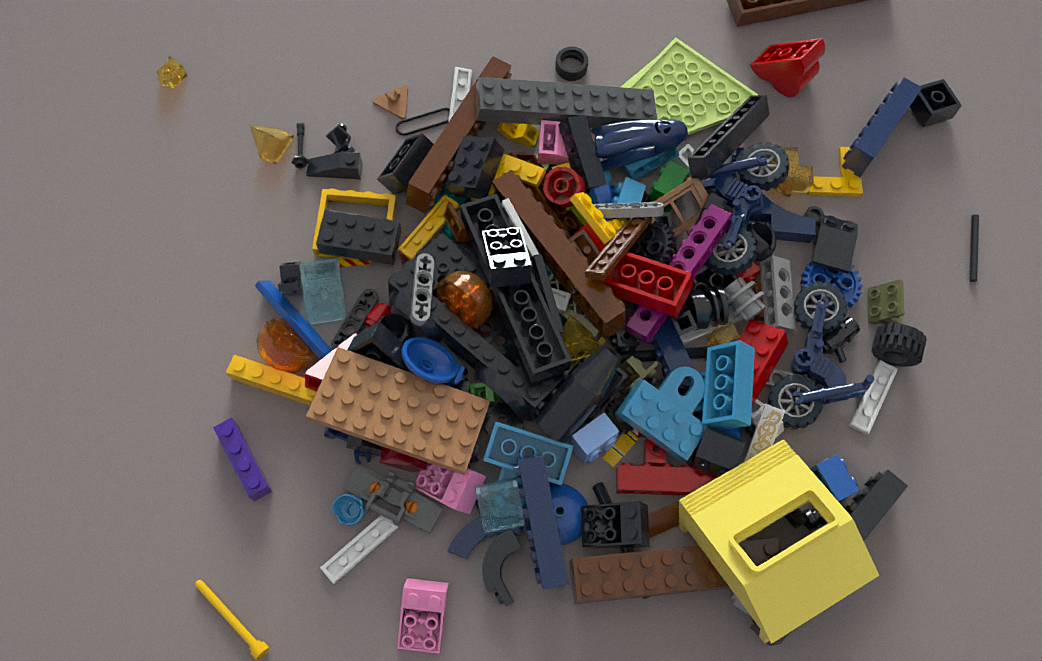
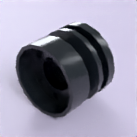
(708, 307)

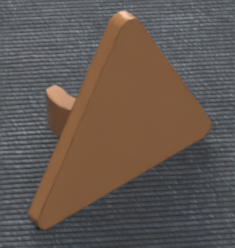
(394, 101)

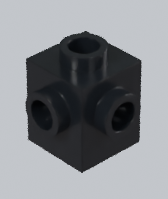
(624, 342)

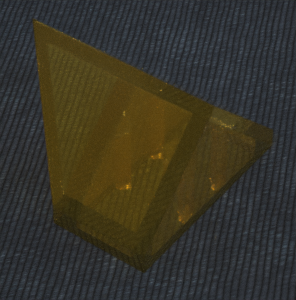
(270, 142)
(578, 339)

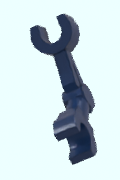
(332, 433)

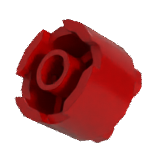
(556, 179)

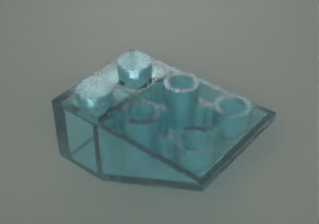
(323, 290)

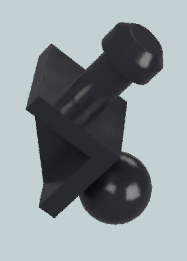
(340, 138)

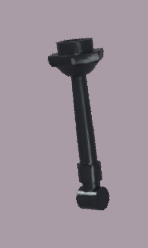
(300, 161)

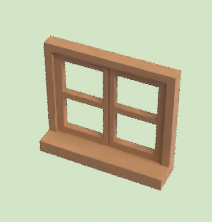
(698, 193)

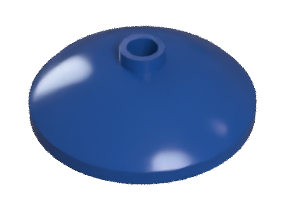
(429, 360)
(570, 501)

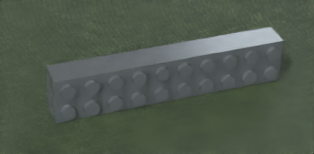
(550, 101)

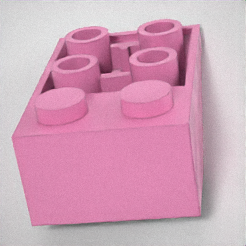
(551, 144)
(450, 487)
(422, 615)

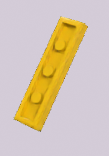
(427, 228)

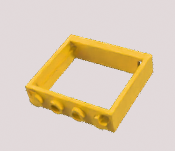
(352, 196)

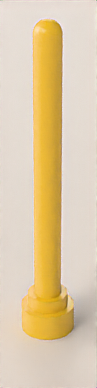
(257, 648)

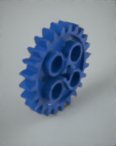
(851, 293)

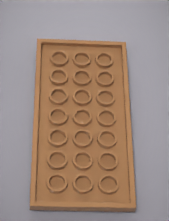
(398, 410)

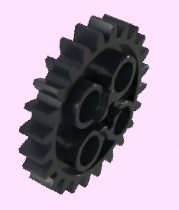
(659, 243)

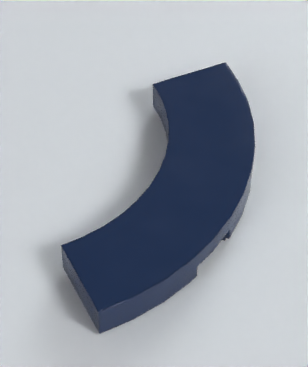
(472, 535)

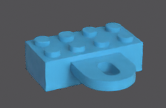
(727, 386)
(665, 414)
(511, 443)

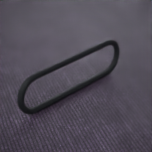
(420, 129)

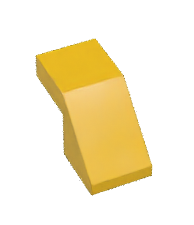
(519, 133)

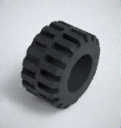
(899, 345)

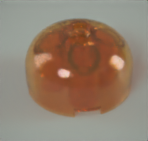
(466, 297)
(283, 347)

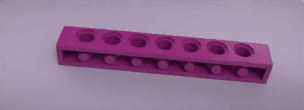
(713, 217)

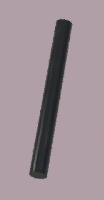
(974, 248)

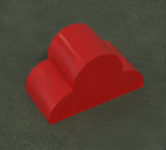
(789, 65)

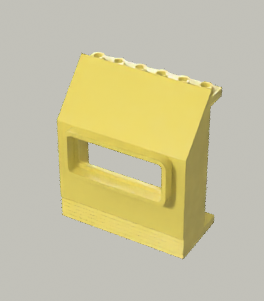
(802, 577)

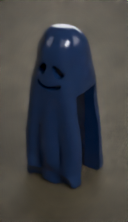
(637, 140)

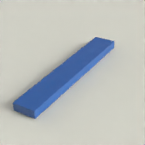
(293, 318)

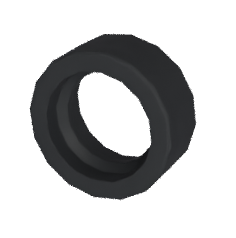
(571, 74)

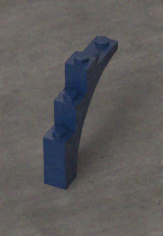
(785, 224)

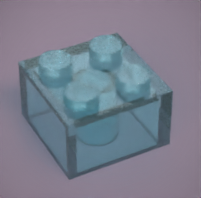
(500, 505)

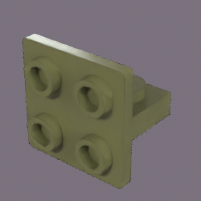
(886, 302)
(636, 372)

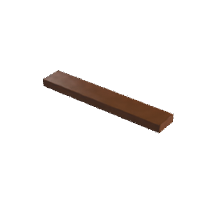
(617, 248)

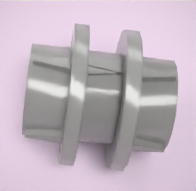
(743, 299)

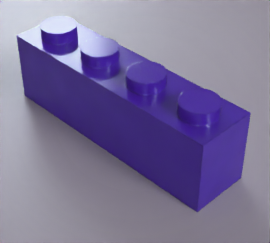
(242, 459)

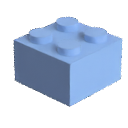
(594, 438)

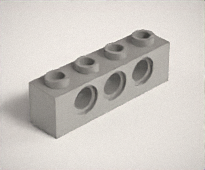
(777, 293)

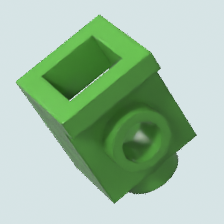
(478, 390)

